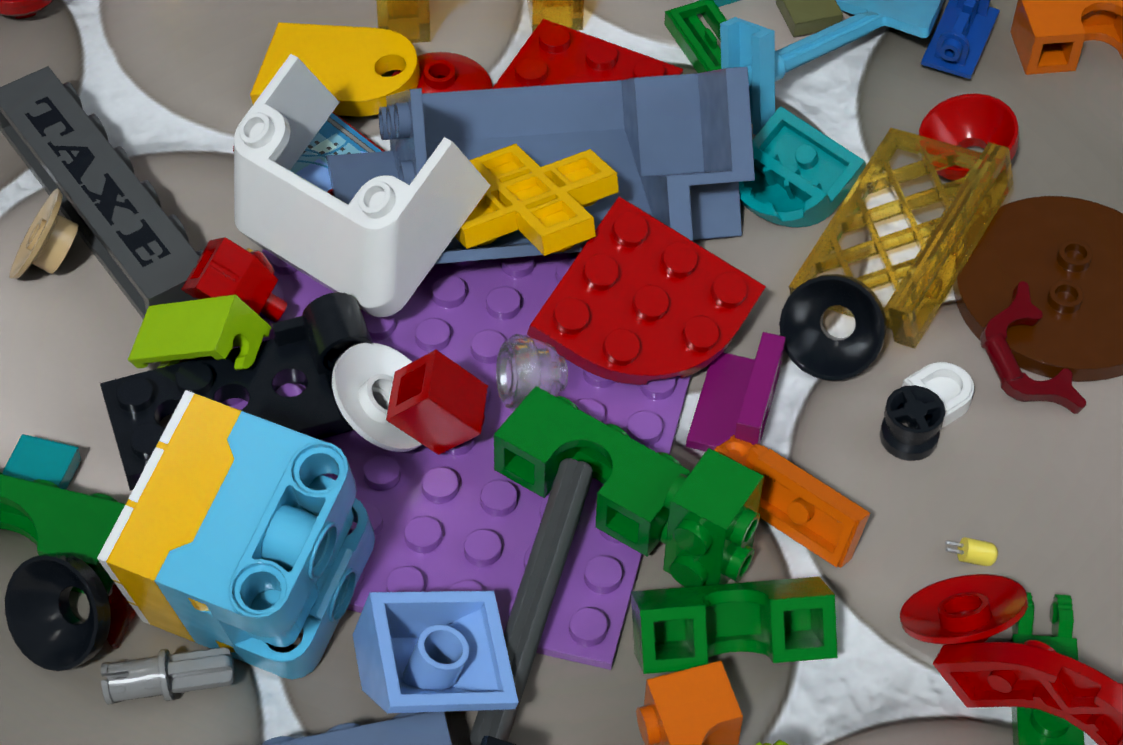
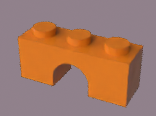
(1053, 31)
(690, 708)

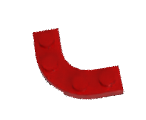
(1036, 679)

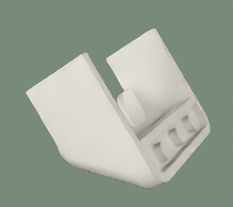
(378, 242)

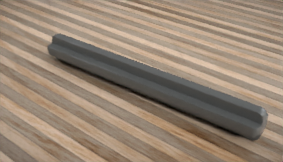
(538, 588)

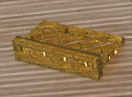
(949, 238)

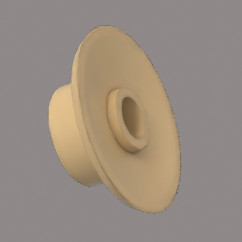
(46, 239)

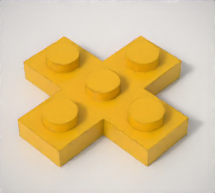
(538, 200)

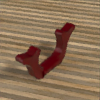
(1012, 380)

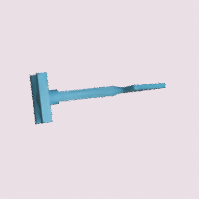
(754, 46)

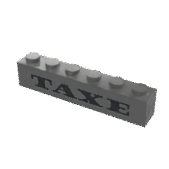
(114, 210)

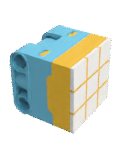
(241, 537)

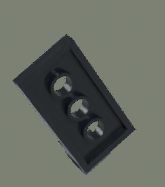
(299, 353)

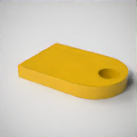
(346, 63)

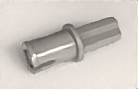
(167, 674)

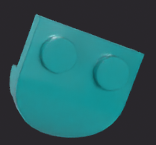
(797, 173)

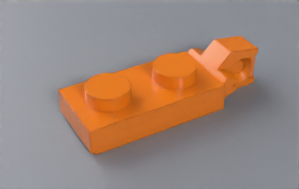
(801, 503)

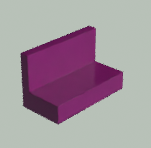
(737, 396)

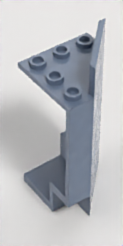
(669, 138)

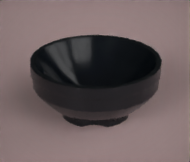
(810, 343)
(41, 612)

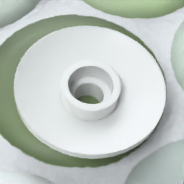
(363, 391)

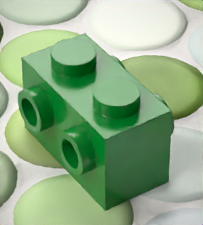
(711, 522)

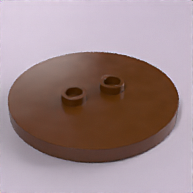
(1074, 273)

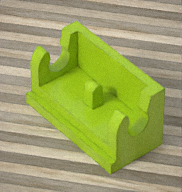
(199, 330)

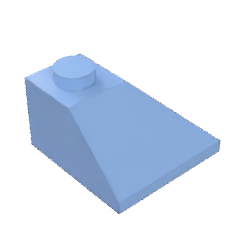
(434, 652)

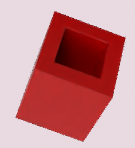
(437, 402)

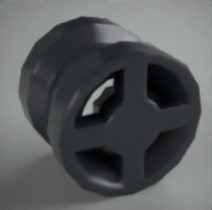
(924, 416)

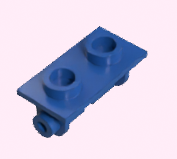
(961, 37)

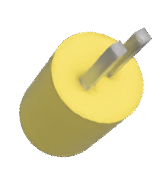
(974, 551)

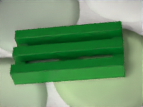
(692, 36)

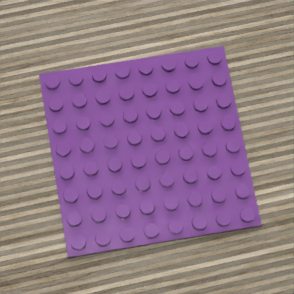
(450, 514)

